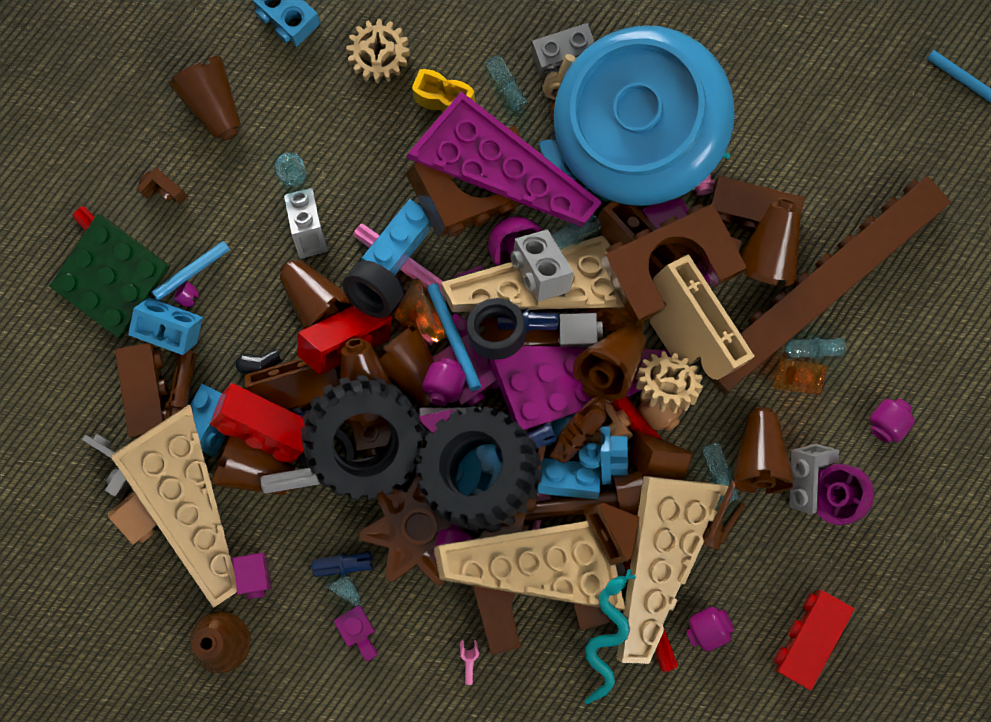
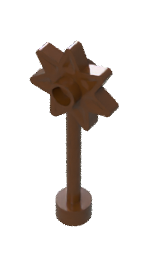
(412, 526)

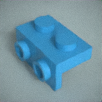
(203, 408)
(569, 479)

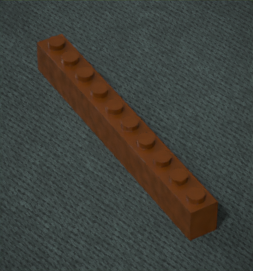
(837, 274)

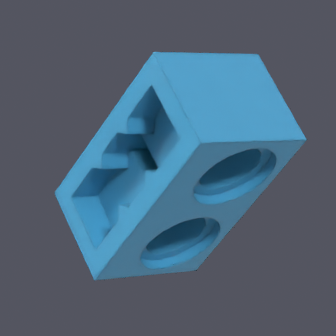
(283, 14)
(165, 326)

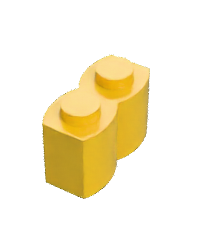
(435, 92)

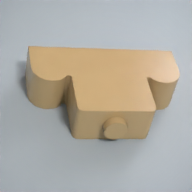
(696, 322)

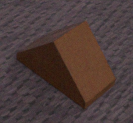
(659, 458)
(613, 530)

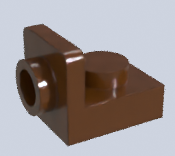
(167, 188)

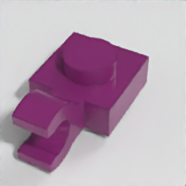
(356, 628)

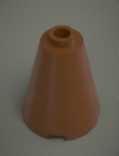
(209, 97)
(774, 245)
(311, 293)
(360, 359)
(407, 362)
(610, 364)
(763, 455)
(244, 466)
(229, 639)

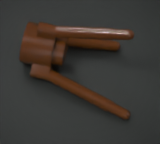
(714, 534)

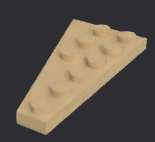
(589, 287)
(175, 488)
(664, 551)
(544, 563)

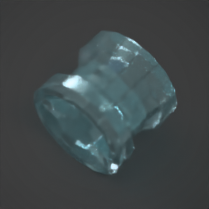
(295, 173)

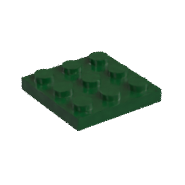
(109, 275)

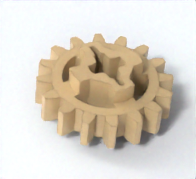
(388, 53)
(669, 382)

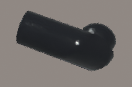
(251, 363)

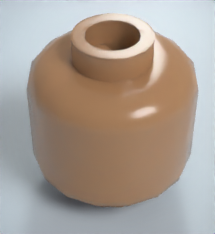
(657, 419)

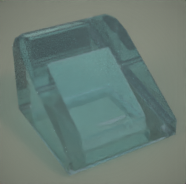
(345, 588)

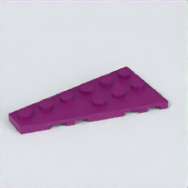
(488, 154)
(542, 386)

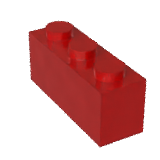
(322, 343)
(259, 423)
(812, 639)

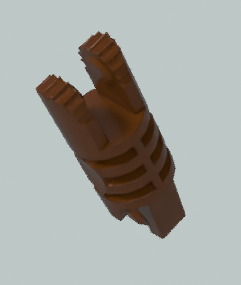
(579, 430)

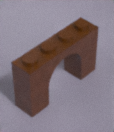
(450, 207)
(699, 231)
(498, 620)

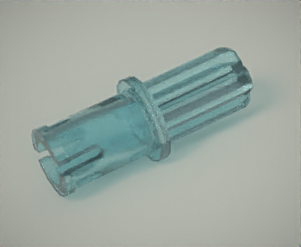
(506, 83)
(574, 234)
(815, 347)
(718, 467)

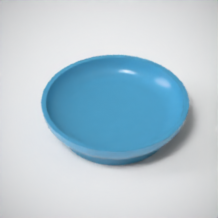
(643, 115)

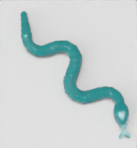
(613, 587)

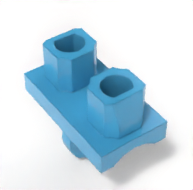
(610, 455)

